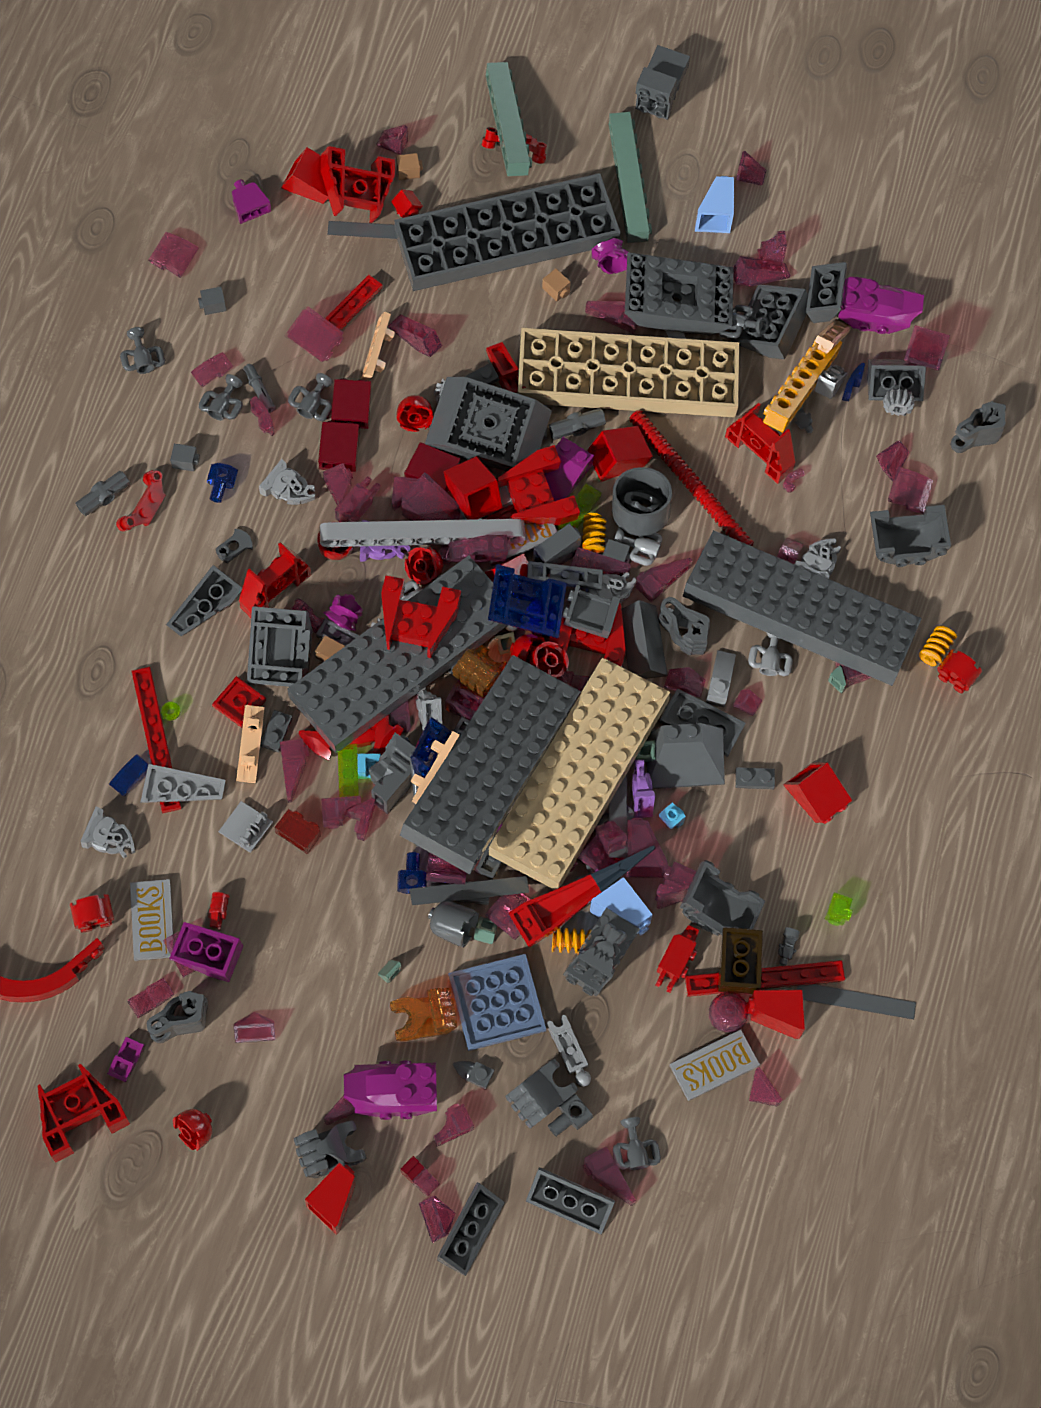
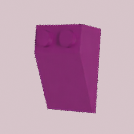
(572, 469)
(207, 951)

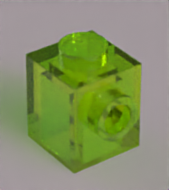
(839, 909)

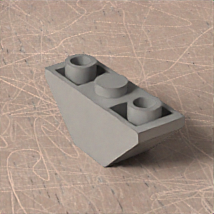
(830, 381)

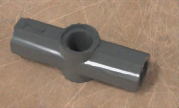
(577, 423)
(102, 493)

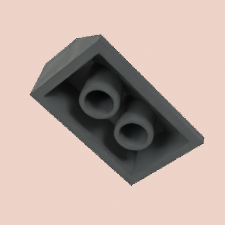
(826, 291)
(896, 374)

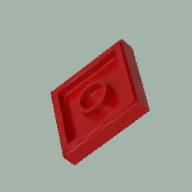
(235, 697)

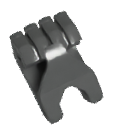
(989, 414)
(681, 617)
(179, 1025)
(539, 1095)
(325, 1150)

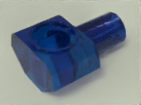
(221, 483)
(412, 872)

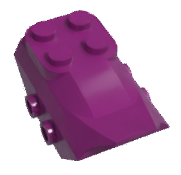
(878, 307)
(392, 1089)

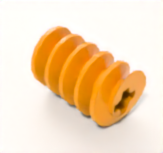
(593, 533)
(937, 645)
(568, 940)

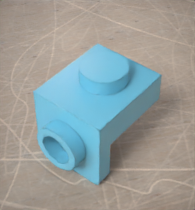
(672, 816)

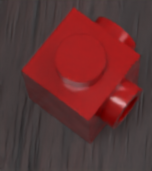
(406, 203)

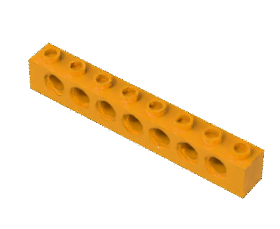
(798, 386)

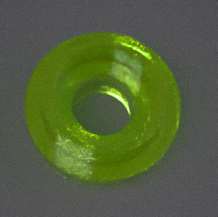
(168, 706)

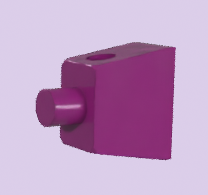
(249, 201)

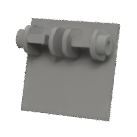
(246, 826)

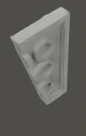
(175, 785)

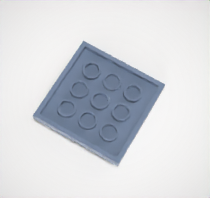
(497, 1002)

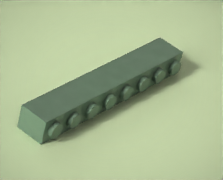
(507, 119)
(628, 177)

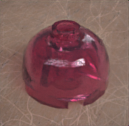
(728, 1012)

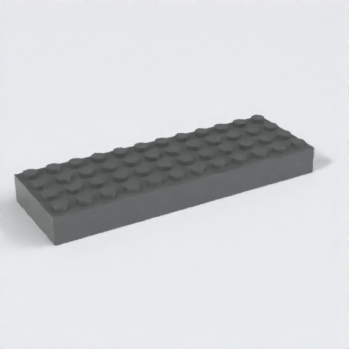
(505, 231)
(802, 607)
(370, 681)
(489, 764)

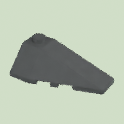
(208, 597)

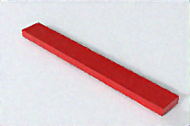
(153, 725)
(773, 977)

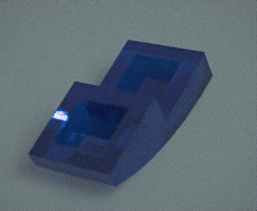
(854, 381)
(127, 777)

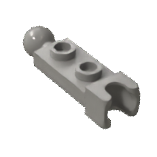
(570, 1050)

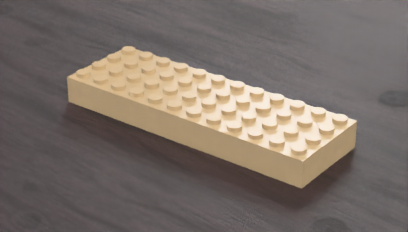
(629, 372)
(579, 774)

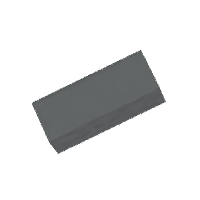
(643, 640)
(570, 1200)
(470, 1230)

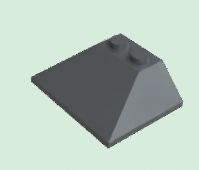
(279, 646)
(687, 756)

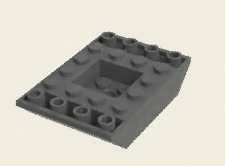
(702, 289)
(461, 429)

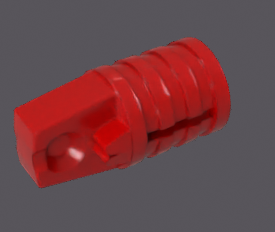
(218, 909)

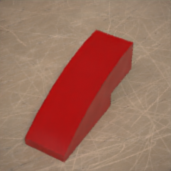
(504, 367)

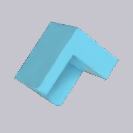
(365, 761)

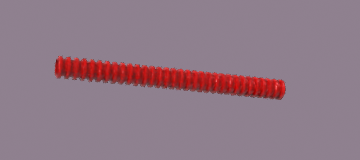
(689, 478)

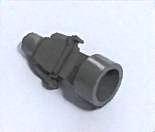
(804, 420)
(787, 949)

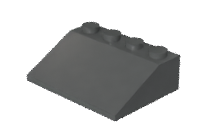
(785, 314)

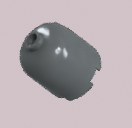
(453, 922)

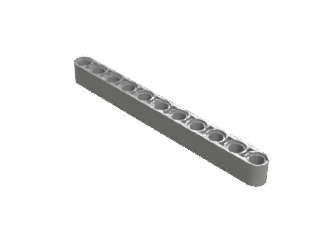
(417, 532)

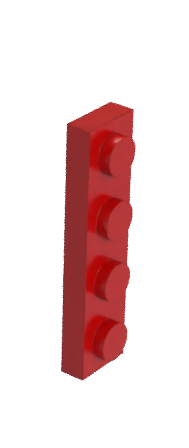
(354, 302)

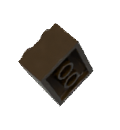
(740, 960)

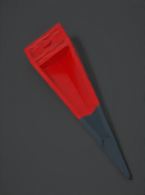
(549, 911)

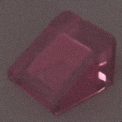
(747, 702)

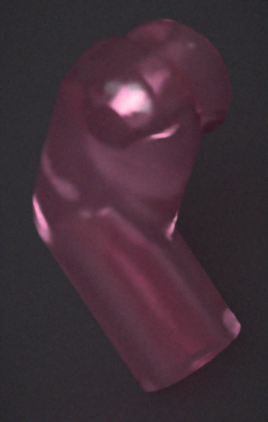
(791, 477)

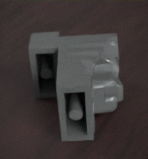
(661, 81)
(392, 773)
(601, 952)

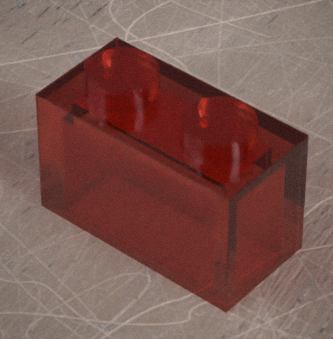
(298, 831)

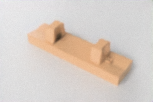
(381, 333)
(832, 335)
(250, 744)
(443, 750)

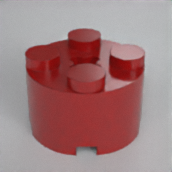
(958, 670)
(92, 912)

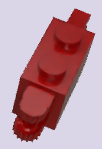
(677, 956)

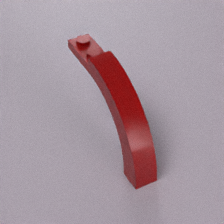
(52, 984)

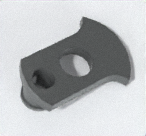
(239, 537)

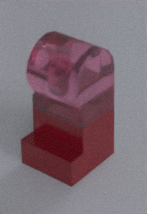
(419, 1176)

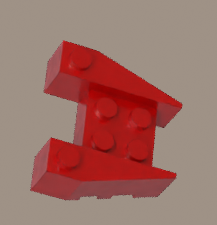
(356, 186)
(766, 443)
(532, 493)
(270, 582)
(414, 621)
(611, 647)
(73, 1106)

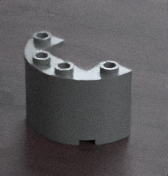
(910, 538)
(717, 904)

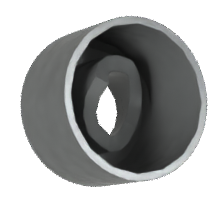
(640, 486)

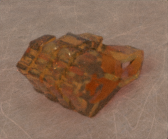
(478, 670)
(426, 1015)

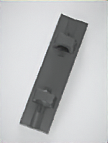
(573, 576)

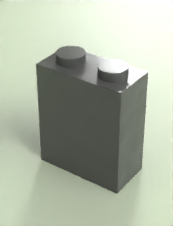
(558, 547)

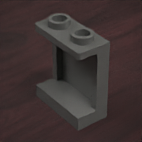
(590, 612)

